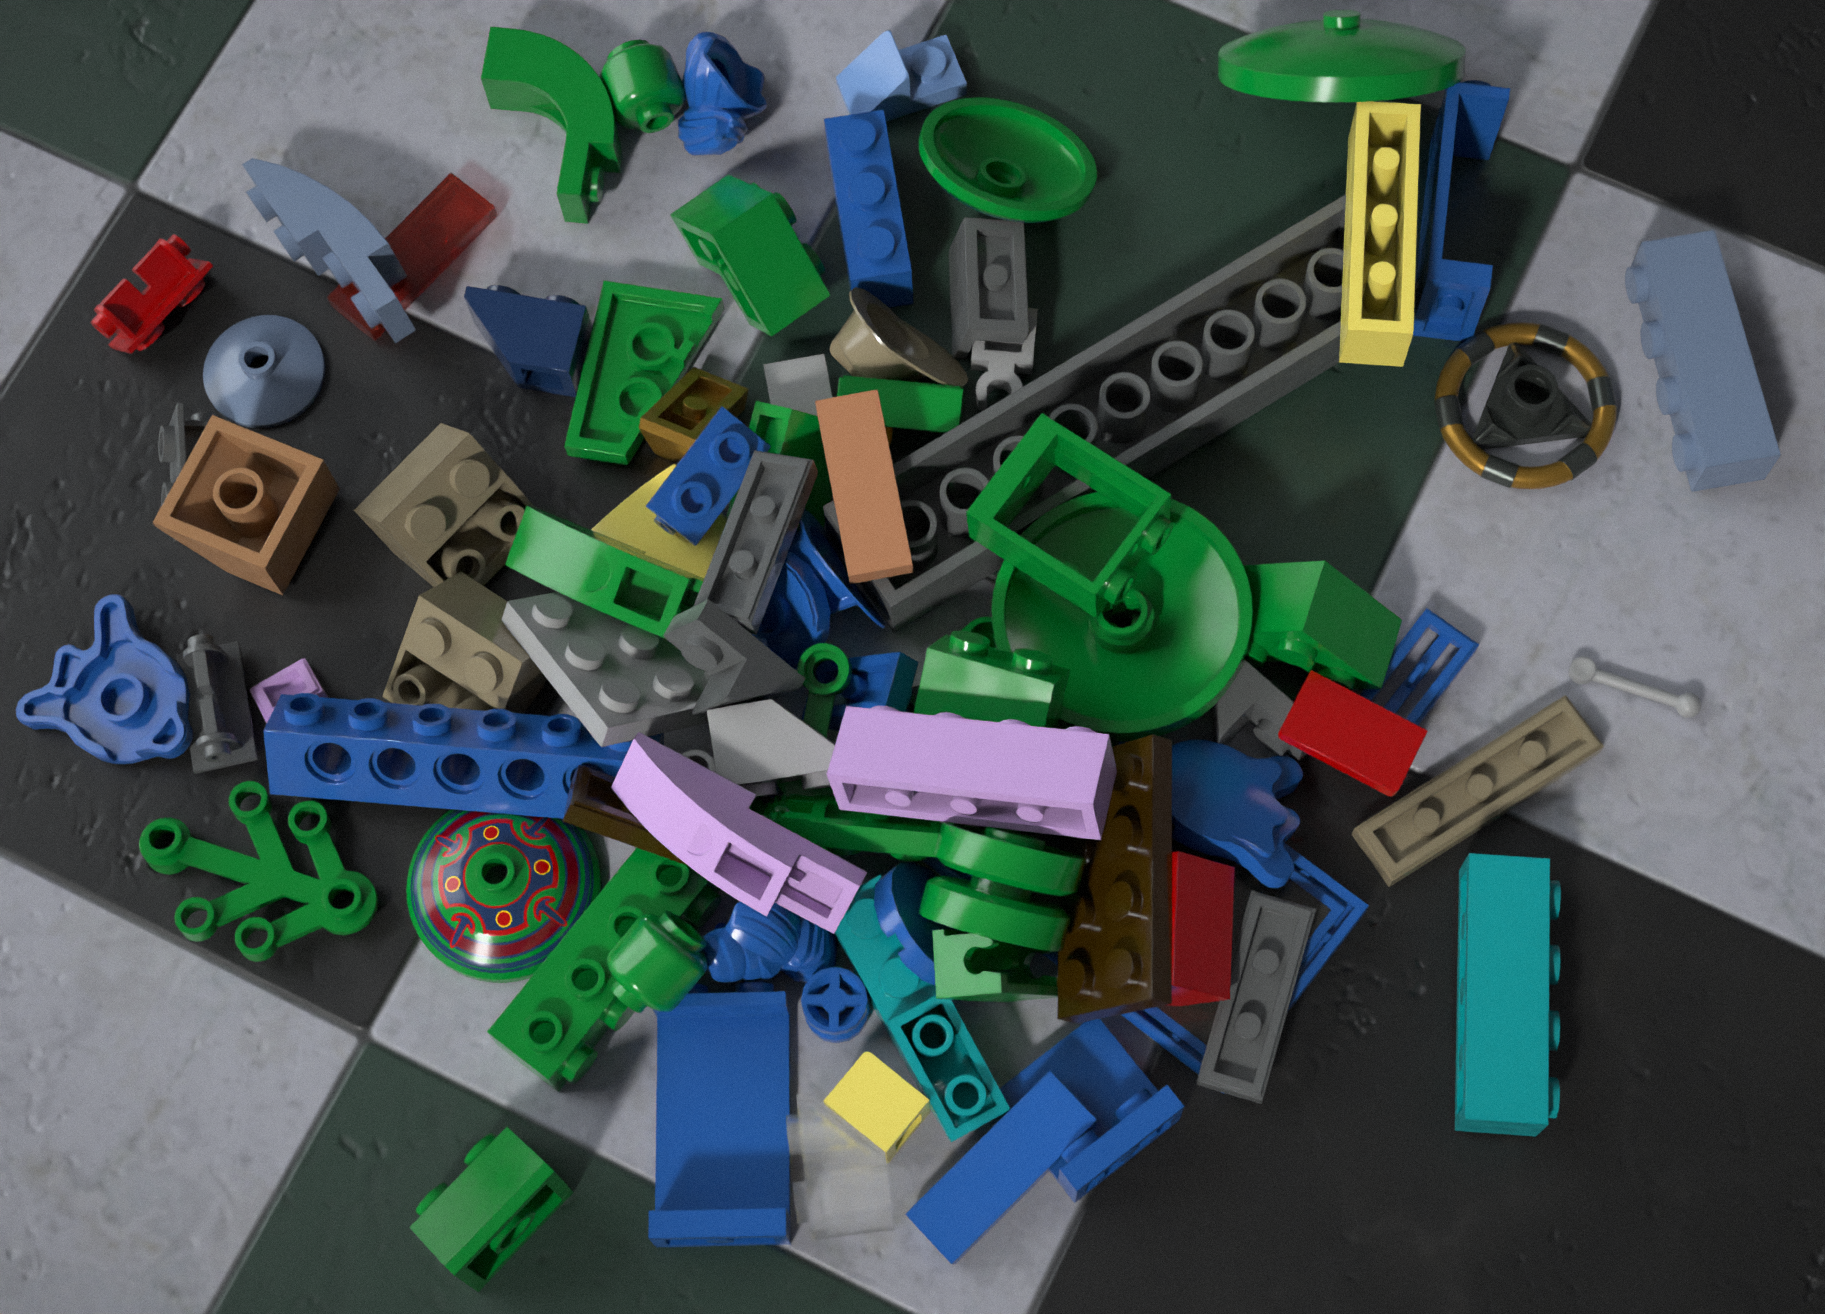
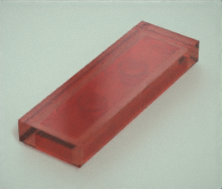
(426, 244)

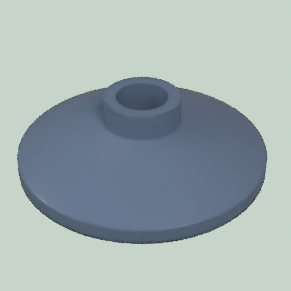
(269, 393)

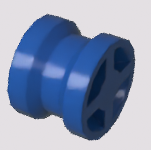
(835, 991)

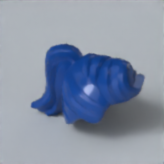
(719, 96)
(763, 946)

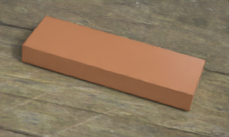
(864, 487)

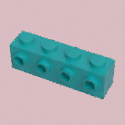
(1504, 995)

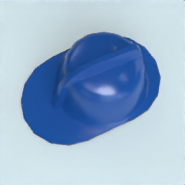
(820, 553)

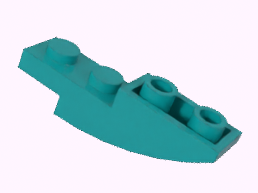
(922, 1028)

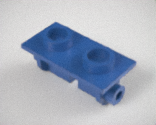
(706, 477)

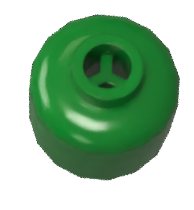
(643, 86)
(657, 962)

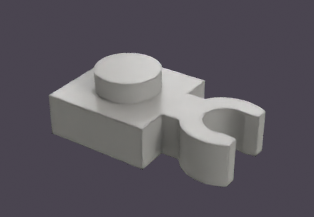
(1003, 362)

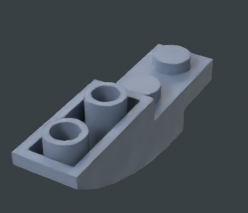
(334, 238)

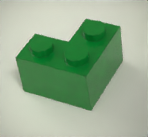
(752, 246)
(1319, 622)

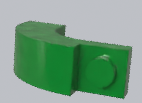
(552, 80)

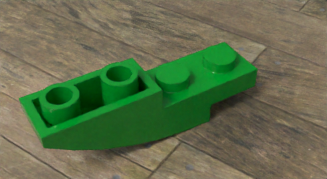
(601, 571)

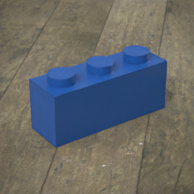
(869, 207)

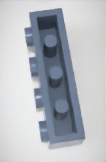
(1701, 361)

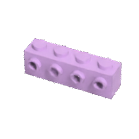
(973, 771)

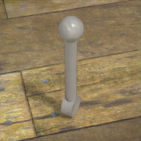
(1584, 670)

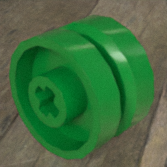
(1000, 894)

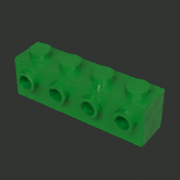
(569, 997)

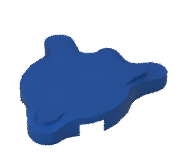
(116, 698)
(1231, 808)

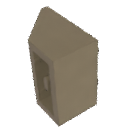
(447, 509)
(462, 653)

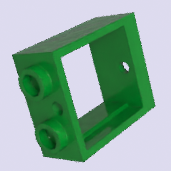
(1021, 475)

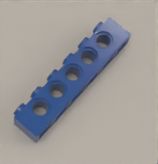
(430, 755)

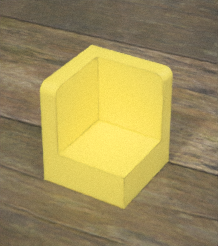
(879, 1104)

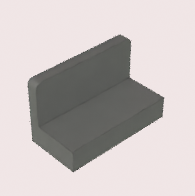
(987, 284)

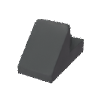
(736, 660)
(1258, 702)

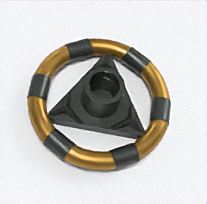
(1526, 406)

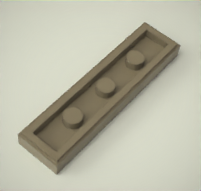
(1477, 790)

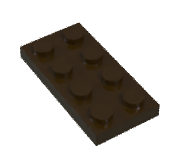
(1122, 914)

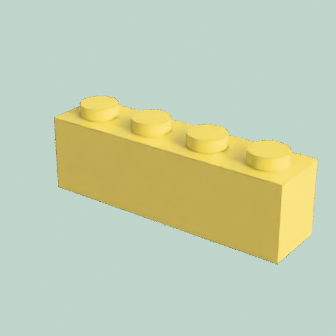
(1380, 234)

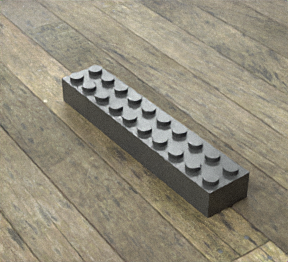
(1134, 395)

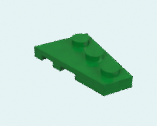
(633, 358)

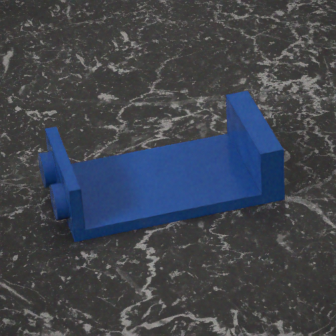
(1453, 290)
(723, 1120)

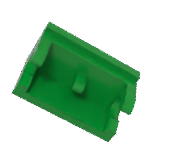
(986, 969)

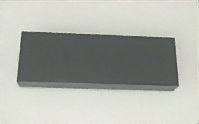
(758, 536)
(1261, 989)

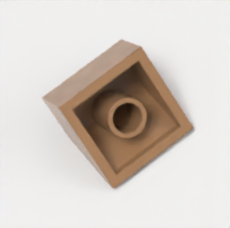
(248, 503)

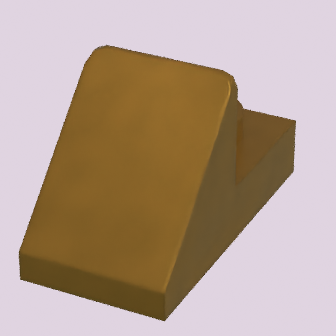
(687, 409)

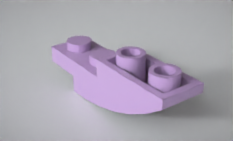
(719, 836)

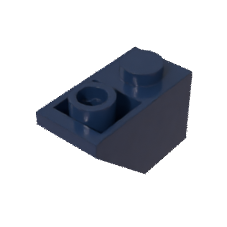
(533, 337)

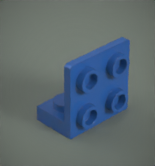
(1114, 1090)

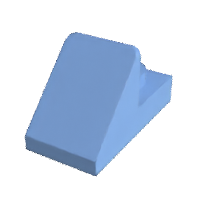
(902, 78)

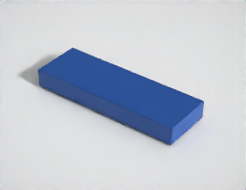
(1001, 1167)

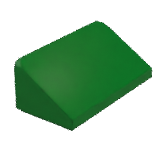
(911, 403)

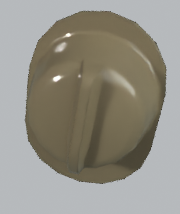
(886, 347)

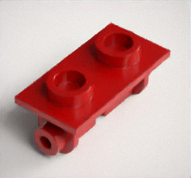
(138, 314)

